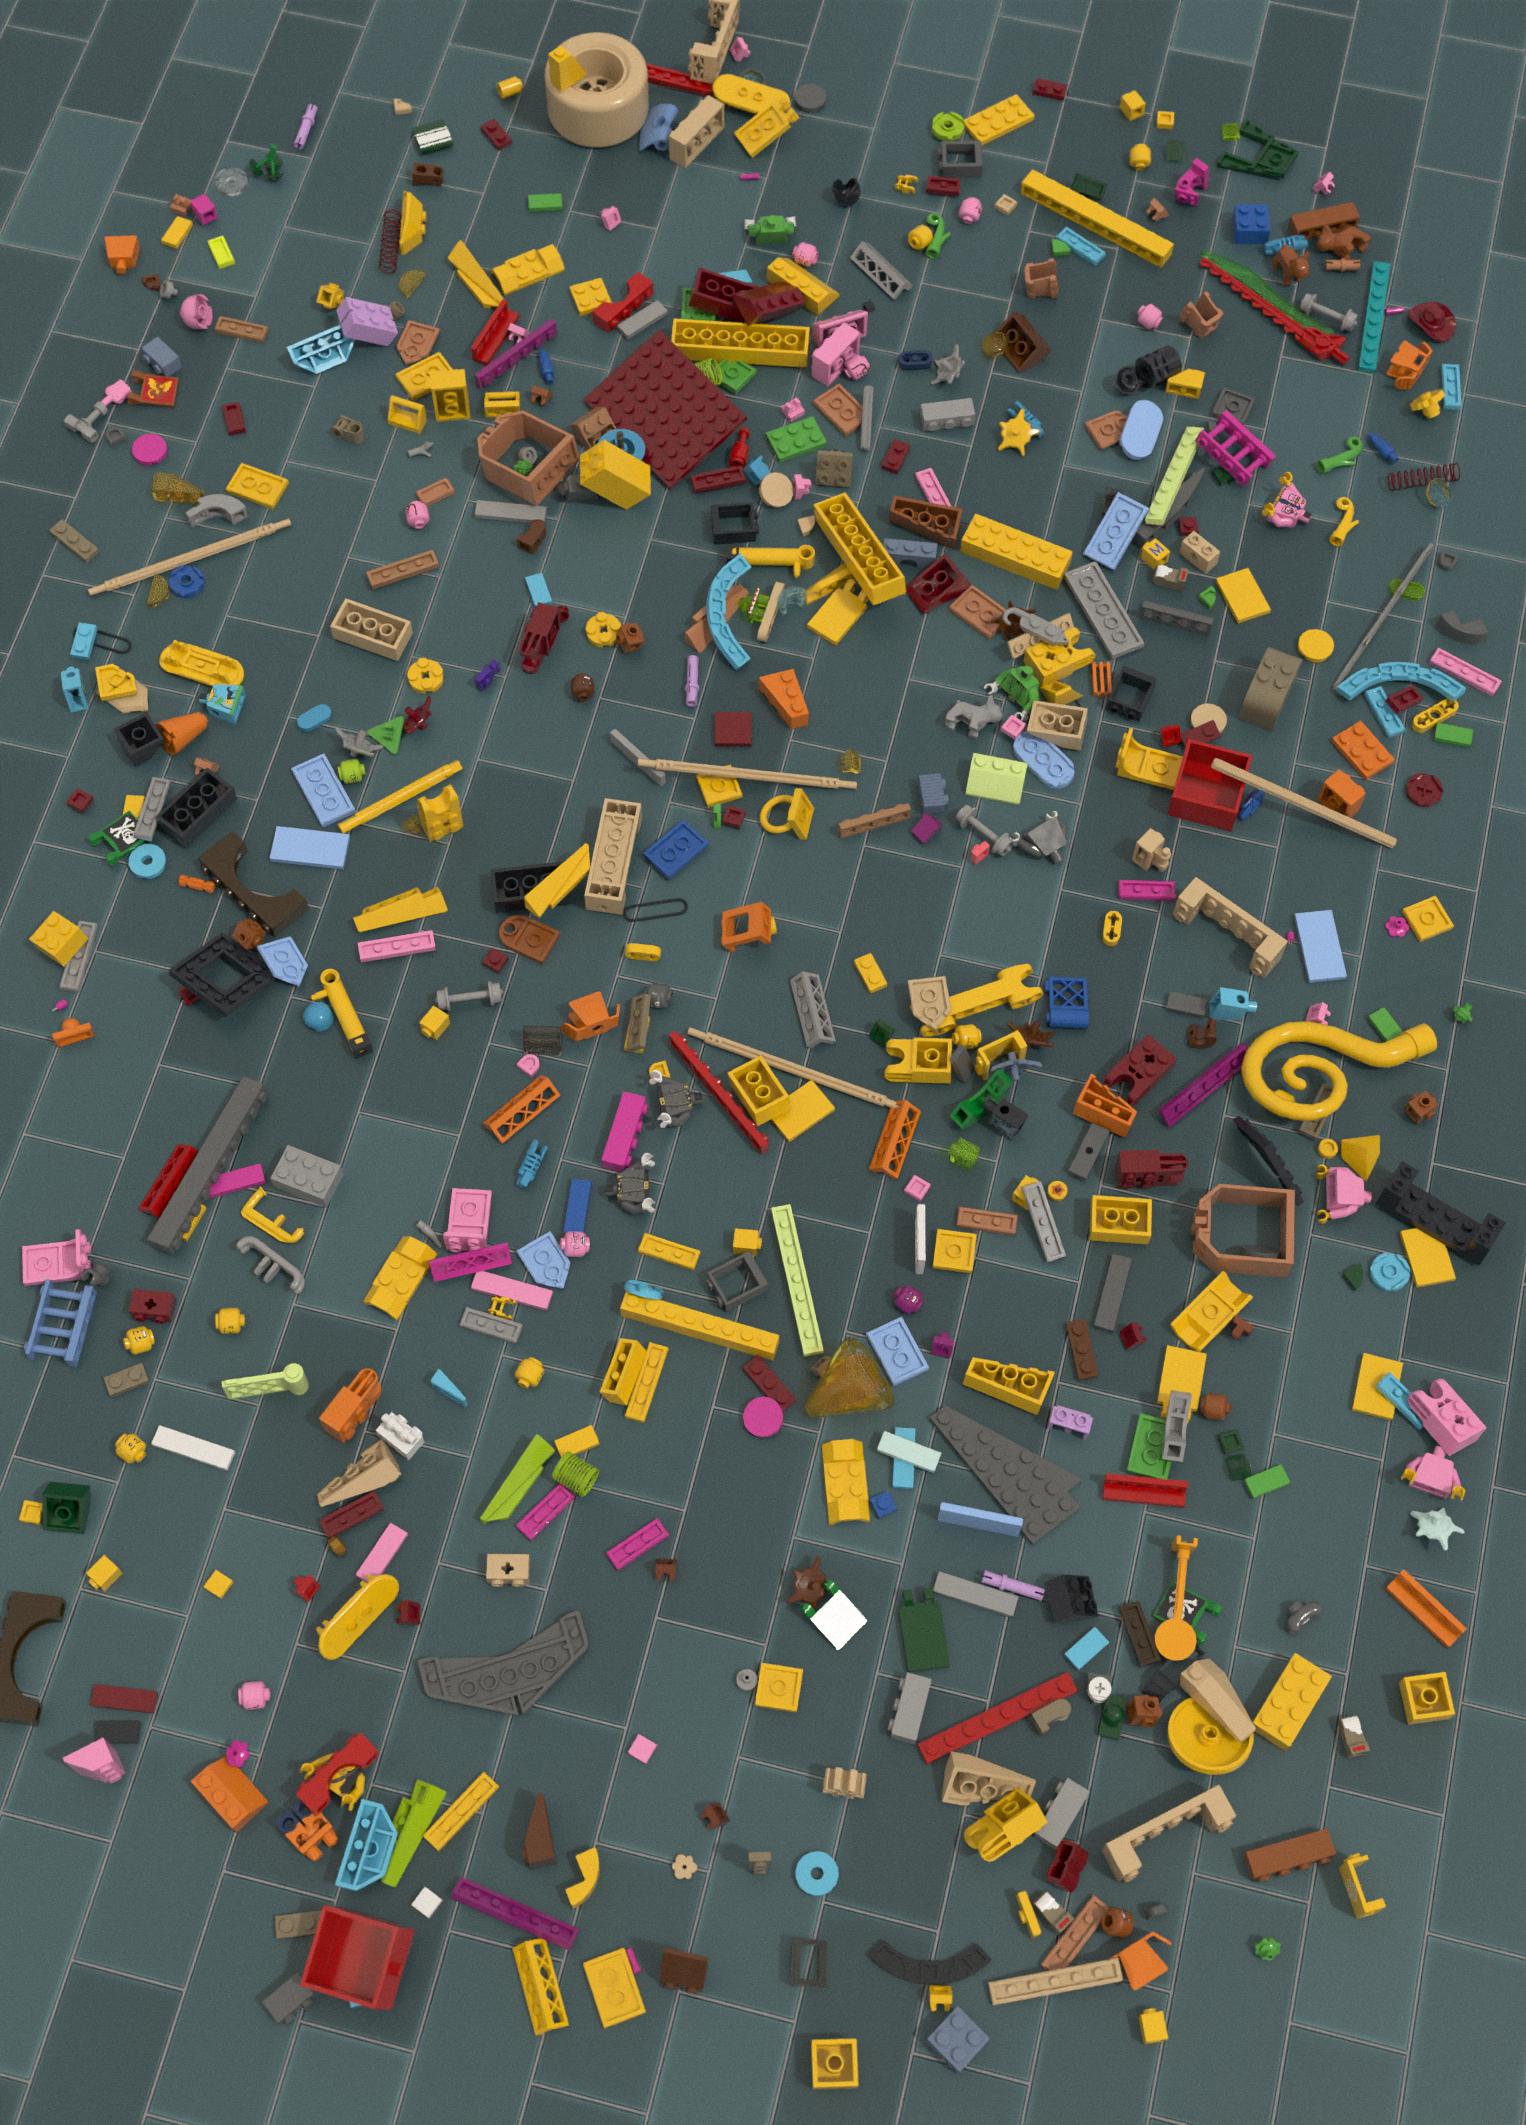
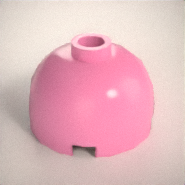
(196, 312)

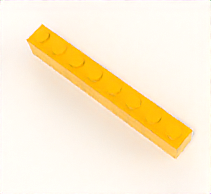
(700, 1325)

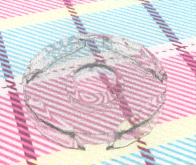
(231, 189)

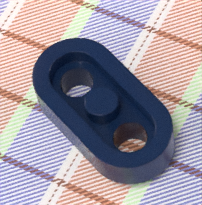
(915, 359)

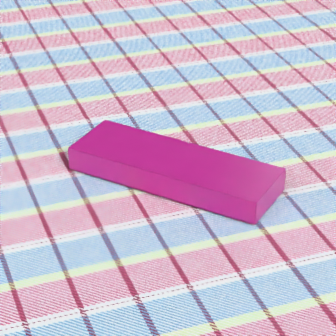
(1146, 890)
(238, 1180)
(545, 1512)
(637, 1544)

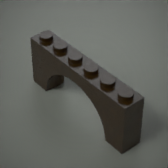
(272, 912)
(24, 1616)

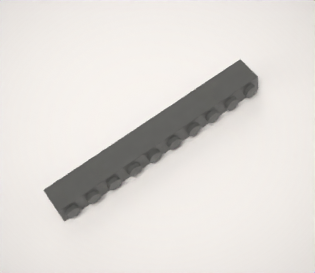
(208, 1166)

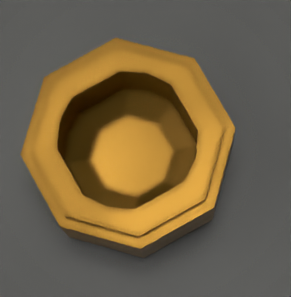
(337, 1546)

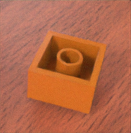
(1342, 794)

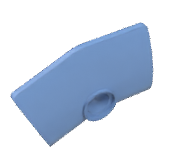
(657, 127)

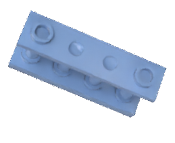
(76, 1335)

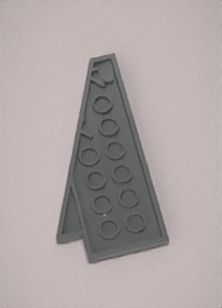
(1013, 1475)

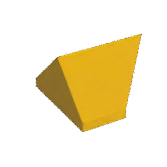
(1059, 693)
(1361, 1154)

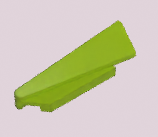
(519, 1481)
(411, 1824)

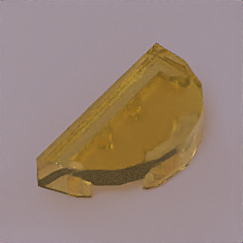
(410, 281)
(158, 592)

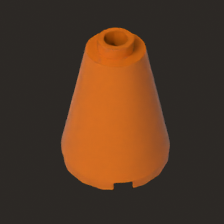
(181, 731)

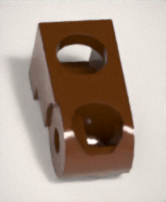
(427, 174)
(533, 537)

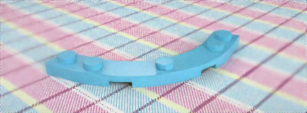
(716, 611)
(1400, 671)

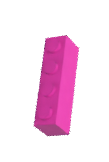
(624, 1132)

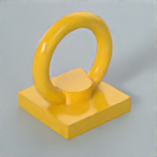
(799, 814)

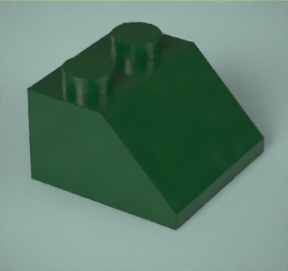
(66, 1507)

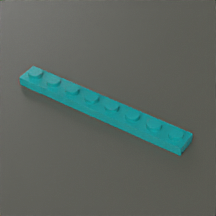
(1374, 317)

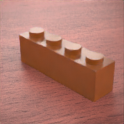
(1336, 218)
(1289, 1854)

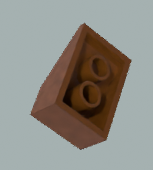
(538, 1841)
(684, 1971)

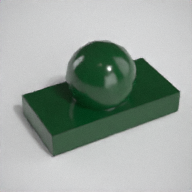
(1089, 186)
(1112, 1717)

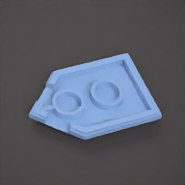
(284, 960)
(545, 1261)

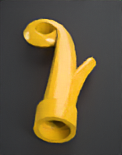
(1339, 535)

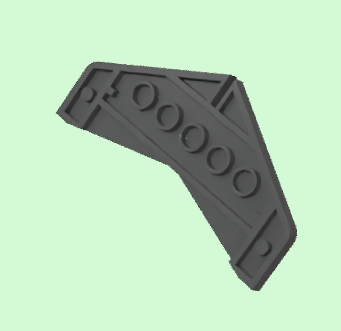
(496, 1681)

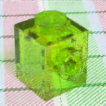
(964, 1153)

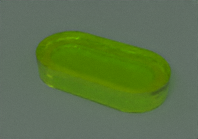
(1413, 591)

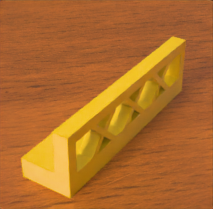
(536, 1986)

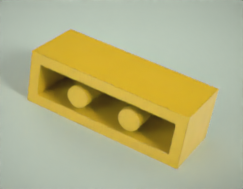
(623, 1371)

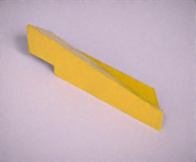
(829, 583)
(401, 908)

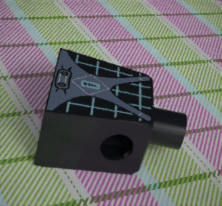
(1005, 1117)

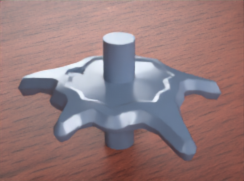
(1015, 1066)

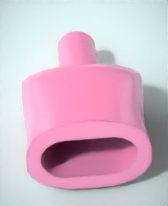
(116, 393)

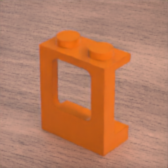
(758, 925)

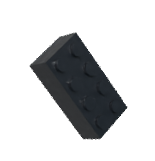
(196, 807)
(514, 883)

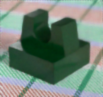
(881, 1032)

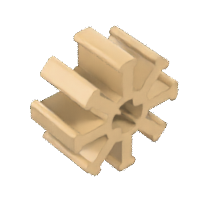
(844, 1783)

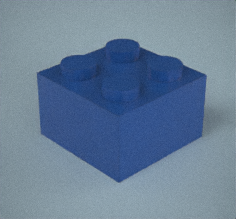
(1251, 224)

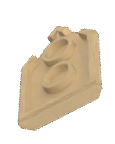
(130, 703)
(930, 1000)

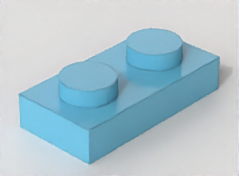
(83, 641)

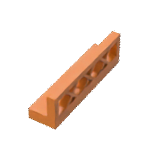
(517, 1103)
(891, 1136)
(1425, 1608)

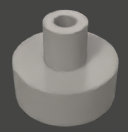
(167, 289)
(528, 453)
(746, 1685)

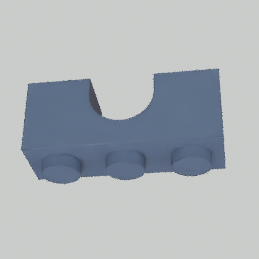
(921, 552)

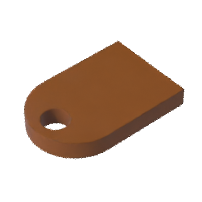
(529, 938)

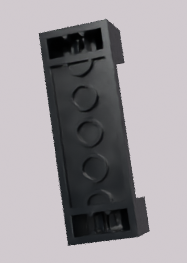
(1438, 1218)

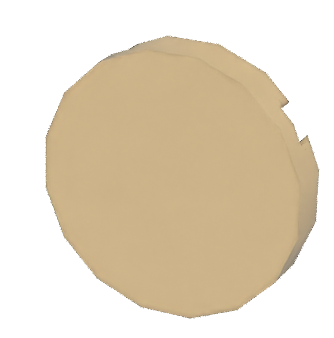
(776, 490)
(1206, 713)

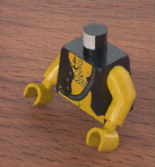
(346, 1784)

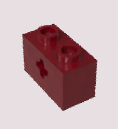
(144, 1300)

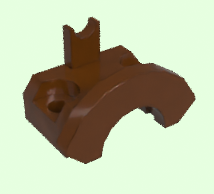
(1202, 1036)

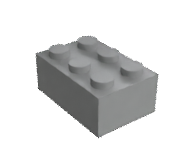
(307, 1176)

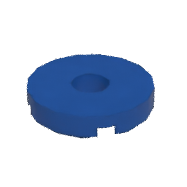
(190, 589)

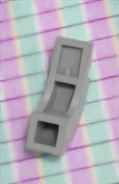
(217, 506)
(1175, 1426)

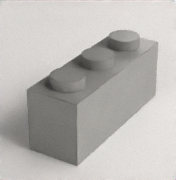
(947, 414)
(909, 1708)
(1061, 1812)

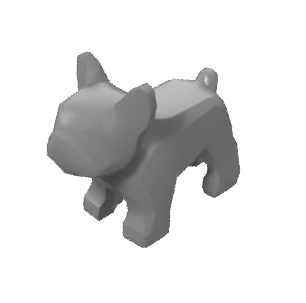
(974, 716)

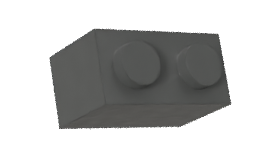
(289, 1999)

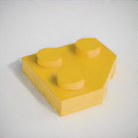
(114, 682)

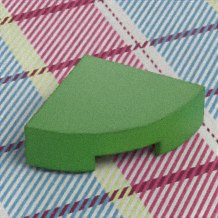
(1059, 248)
(1208, 597)
(717, 816)

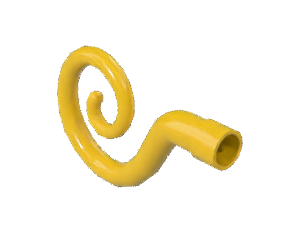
(1407, 1046)

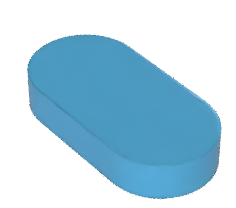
(314, 718)

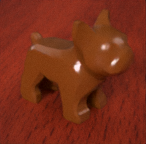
(1343, 242)
(1292, 264)

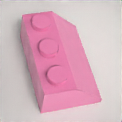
(824, 329)
(97, 1762)

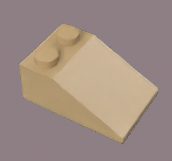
(1058, 724)

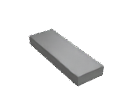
(642, 319)
(491, 1325)

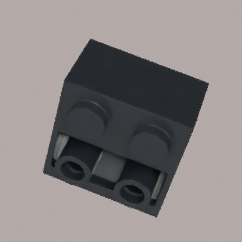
(1071, 1598)

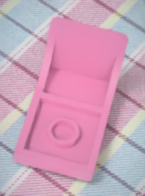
(468, 1220)
(56, 1261)

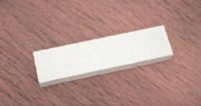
(193, 1448)

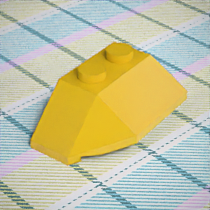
(411, 223)

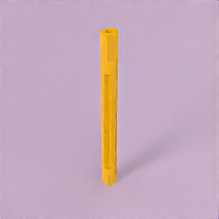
(400, 796)

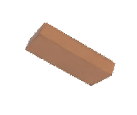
(435, 492)

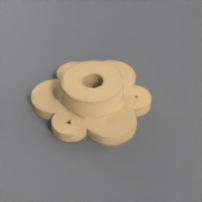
(682, 1861)

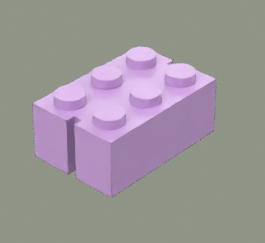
(367, 321)

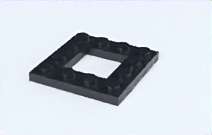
(225, 1003)

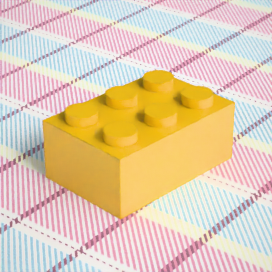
(450, 395)
(759, 1090)
(1120, 1219)

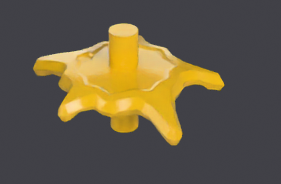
(1016, 433)

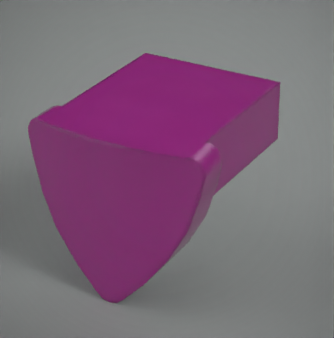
(926, 827)

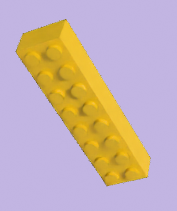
(742, 342)
(859, 548)

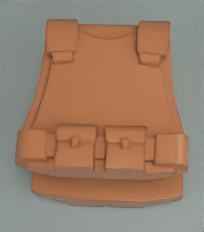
(1041, 279)
(1193, 318)

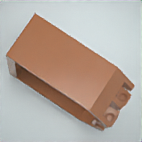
(546, 475)
(1238, 1264)

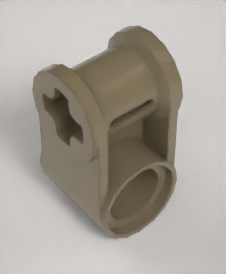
(348, 430)

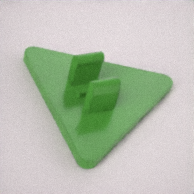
(388, 734)

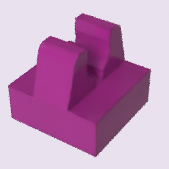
(942, 1345)

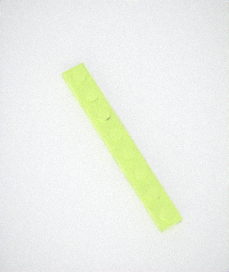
(1174, 477)
(797, 1280)

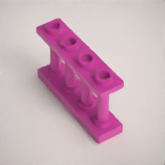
(1244, 438)

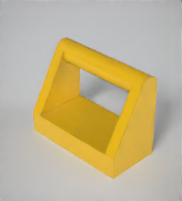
(497, 408)
(405, 419)

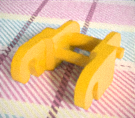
(905, 179)
(502, 1301)

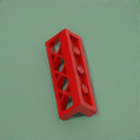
(493, 334)
(168, 1180)
(1144, 1490)

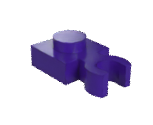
(485, 677)

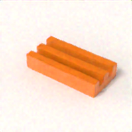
(1101, 666)

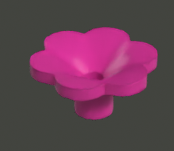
(1397, 927)
(237, 1753)

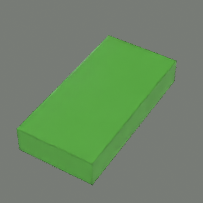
(545, 202)
(1453, 735)
(1384, 1024)
(1267, 1481)

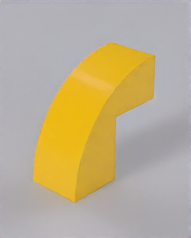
(590, 1868)

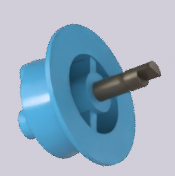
(627, 441)

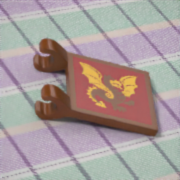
(155, 390)

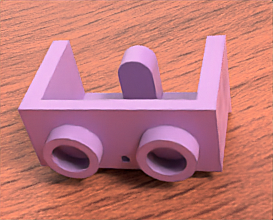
(1071, 1420)

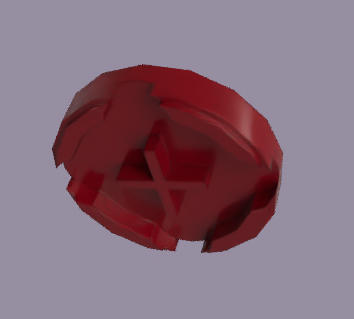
(1424, 790)

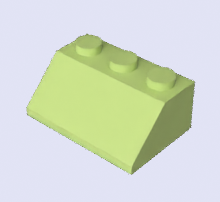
(996, 779)

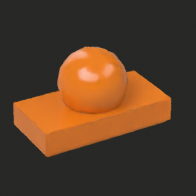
(72, 1032)

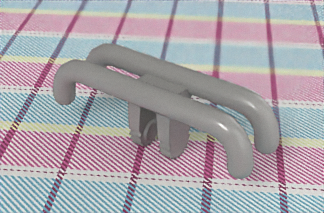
(271, 1256)

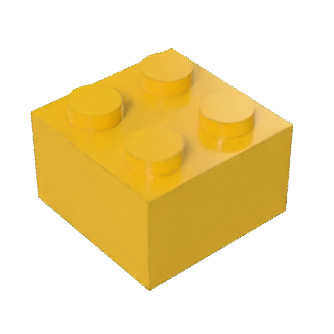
(58, 938)
(1426, 1698)
(834, 2064)

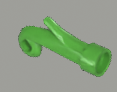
(938, 239)
(1326, 464)

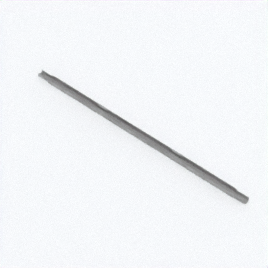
(1382, 617)

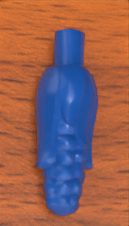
(546, 366)
(1383, 447)
(1252, 802)

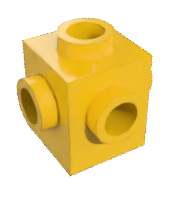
(330, 296)

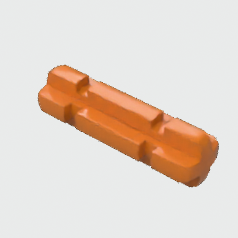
(196, 883)

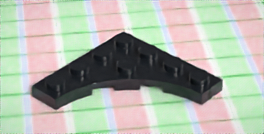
(1267, 1152)

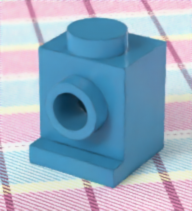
(756, 470)

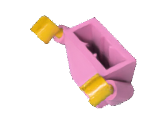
(1343, 1191)
(1434, 1475)

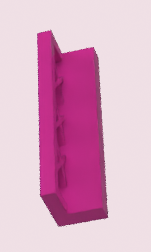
(470, 1262)

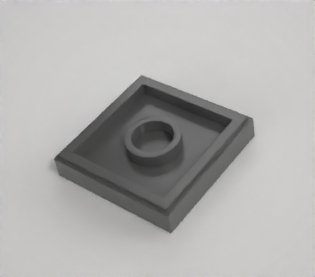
(1235, 403)

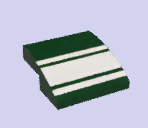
(432, 136)

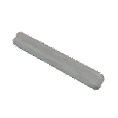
(866, 418)

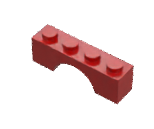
(609, 315)
(357, 1753)

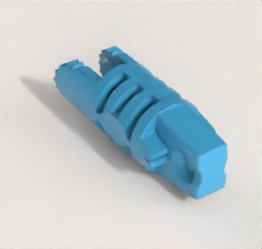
(1296, 242)
(1028, 417)
(530, 1164)

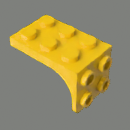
(1147, 764)

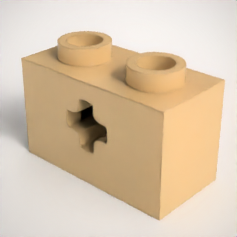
(1199, 552)
(498, 1564)

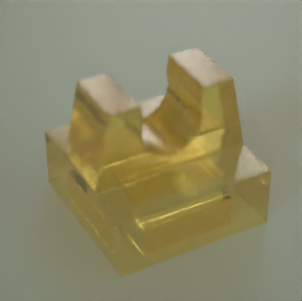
(852, 762)

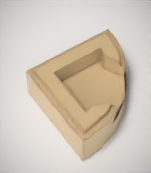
(401, 107)
(806, 524)

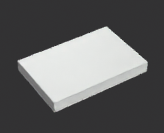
(920, 1239)

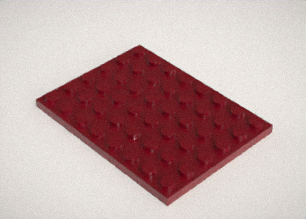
(668, 406)

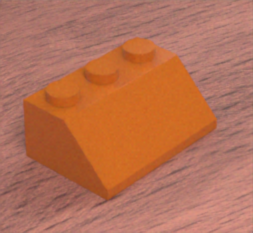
(230, 1793)

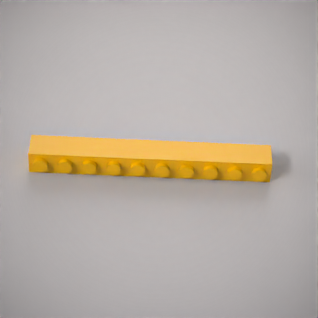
(1096, 218)

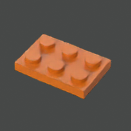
(1363, 750)

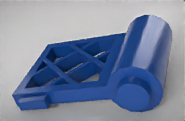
(1068, 1014)

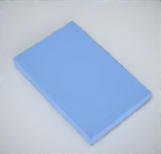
(897, 1351)

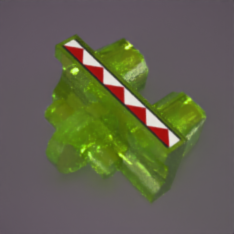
(754, 612)

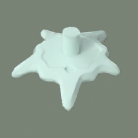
(1436, 1526)

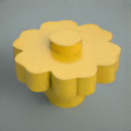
(1428, 403)

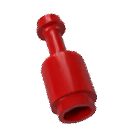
(739, 449)

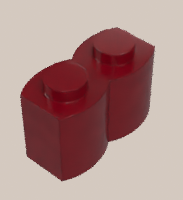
(1068, 1864)

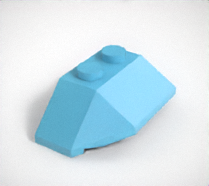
(322, 350)
(367, 1848)

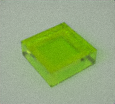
(1230, 131)

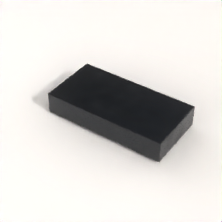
(118, 1731)

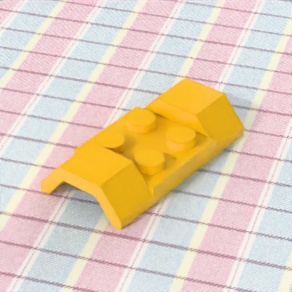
(528, 268)
(400, 1276)
(1209, 1313)
(845, 1481)

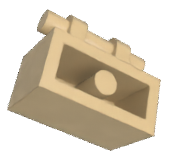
(1150, 852)

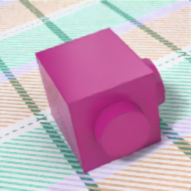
(204, 209)

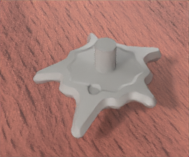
(949, 367)
(358, 743)

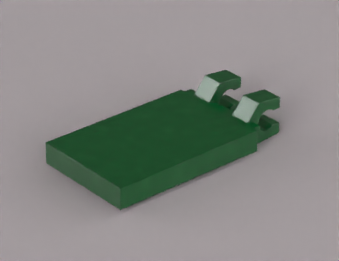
(923, 1633)

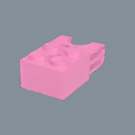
(1446, 1417)

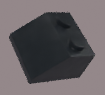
(139, 738)

